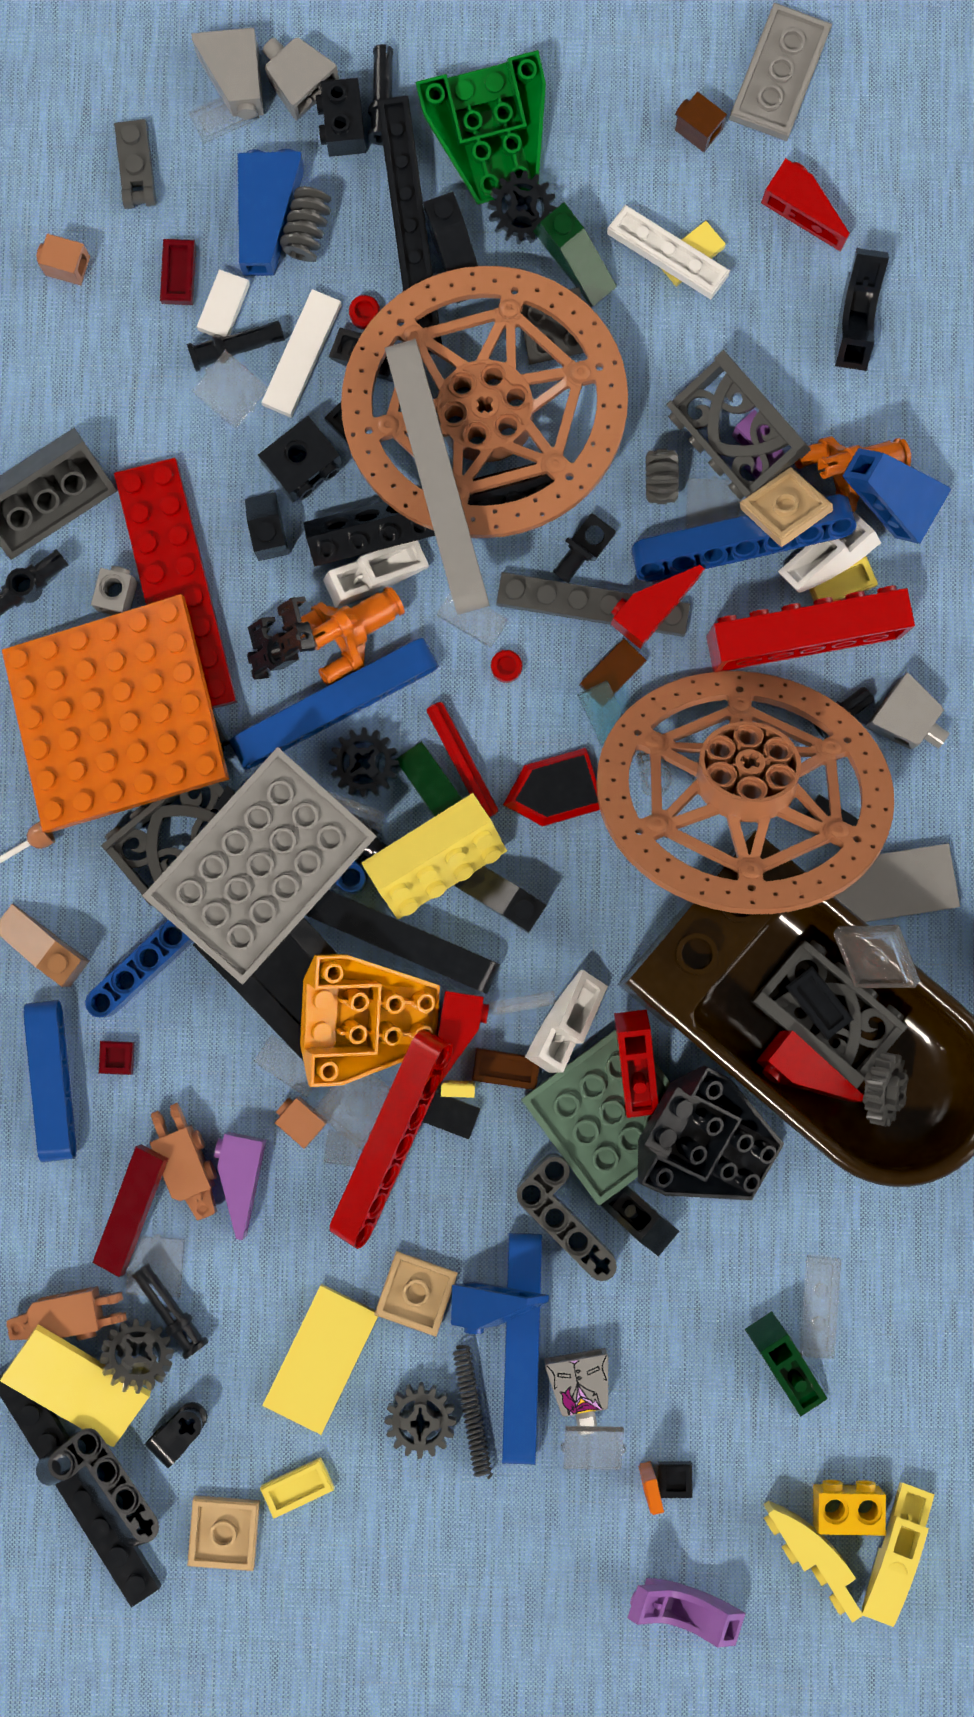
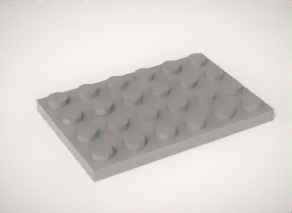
(259, 865)

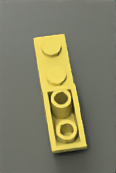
(814, 1552)
(899, 1555)

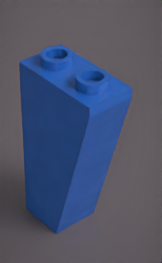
(264, 201)
(896, 493)

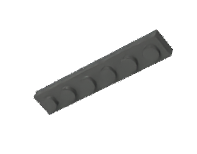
(575, 601)

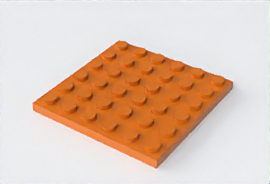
(114, 714)

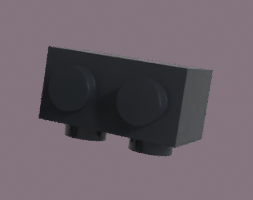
(342, 117)

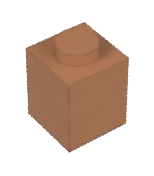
(63, 259)
(299, 1121)

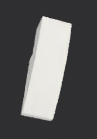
(828, 559)
(374, 572)
(567, 1023)

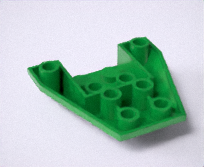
(489, 121)

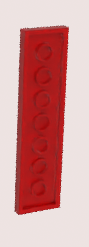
(172, 562)

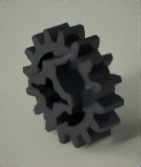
(514, 197)
(353, 773)

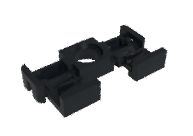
(281, 649)

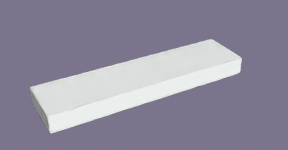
(668, 252)
(301, 353)

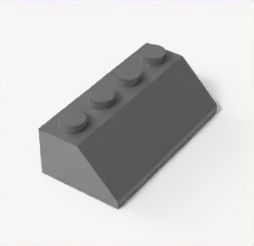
(49, 492)

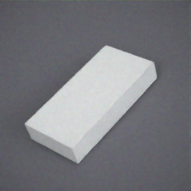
(223, 304)

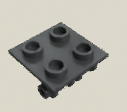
(553, 330)

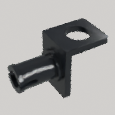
(581, 549)

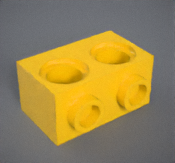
(846, 1518)

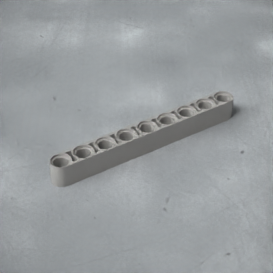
(437, 477)

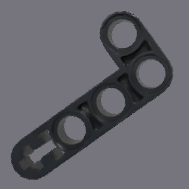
(102, 1493)

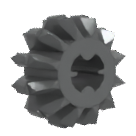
(662, 476)

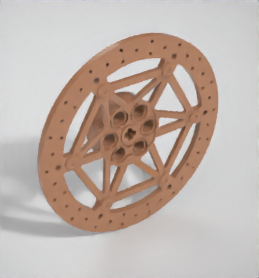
(475, 284)
(747, 776)

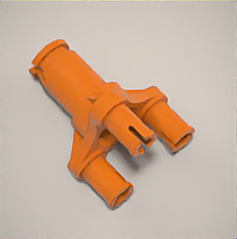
(836, 458)
(350, 630)

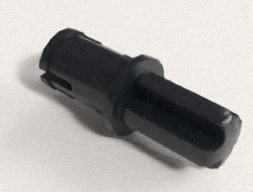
(853, 704)

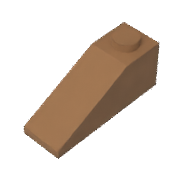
(41, 947)

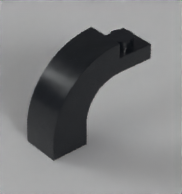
(858, 309)

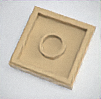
(786, 506)
(416, 1294)
(223, 1533)

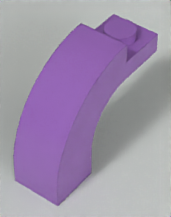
(688, 1609)

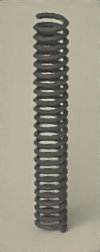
(474, 1447)

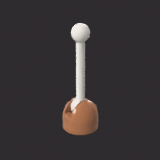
(35, 838)

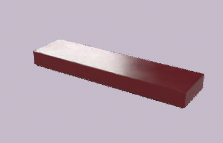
(130, 1210)

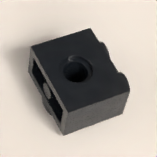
(299, 478)

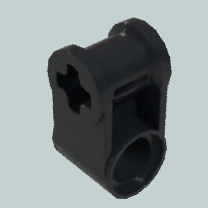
(175, 1435)

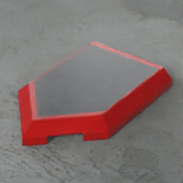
(555, 789)

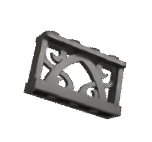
(734, 383)
(149, 841)
(841, 1057)

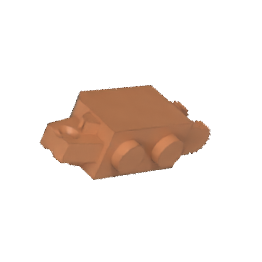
(187, 1171)
(67, 1315)

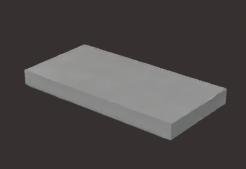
(780, 71)
(904, 885)

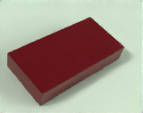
(178, 272)

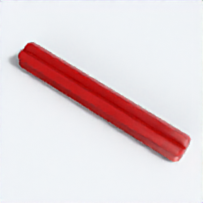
(461, 757)

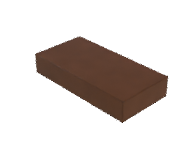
(615, 668)
(504, 1069)

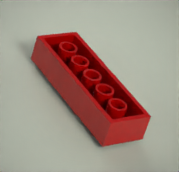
(810, 629)

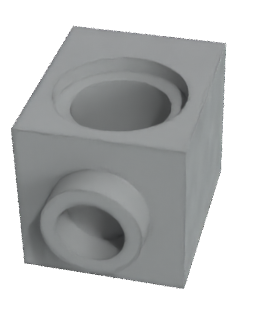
(113, 605)

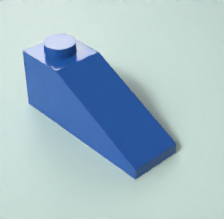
(487, 1305)

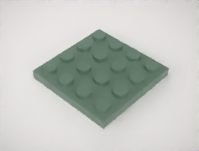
(588, 1119)

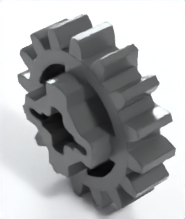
(885, 1089)
(143, 1368)
(433, 1420)

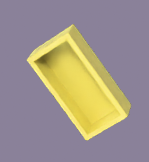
(435, 856)

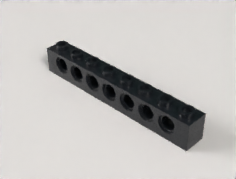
(382, 527)

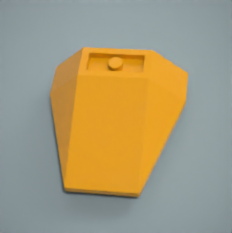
(360, 1017)

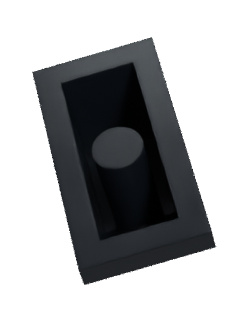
(266, 526)
(641, 1220)

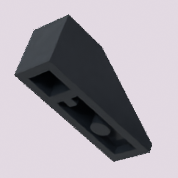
(449, 233)
(503, 898)

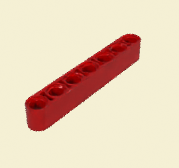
(391, 1138)

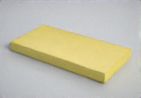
(321, 1359)
(73, 1385)

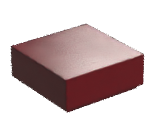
(116, 1057)

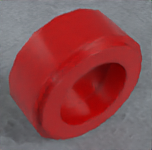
(363, 310)
(506, 666)

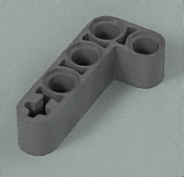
(570, 1223)

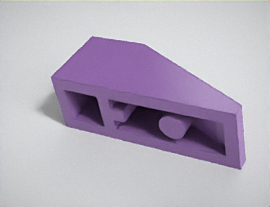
(239, 1173)

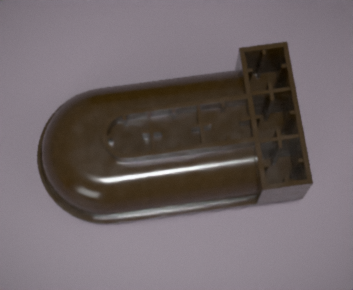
(715, 962)

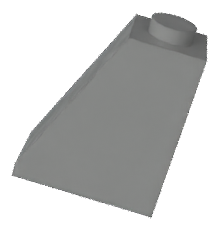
(233, 68)

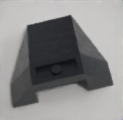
(706, 1141)

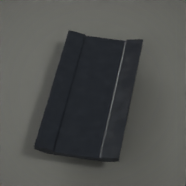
(278, 982)

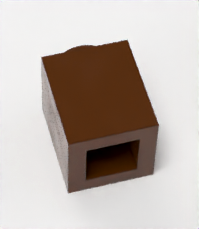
(699, 121)

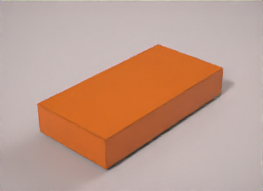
(651, 1488)

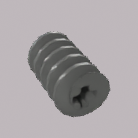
(304, 222)

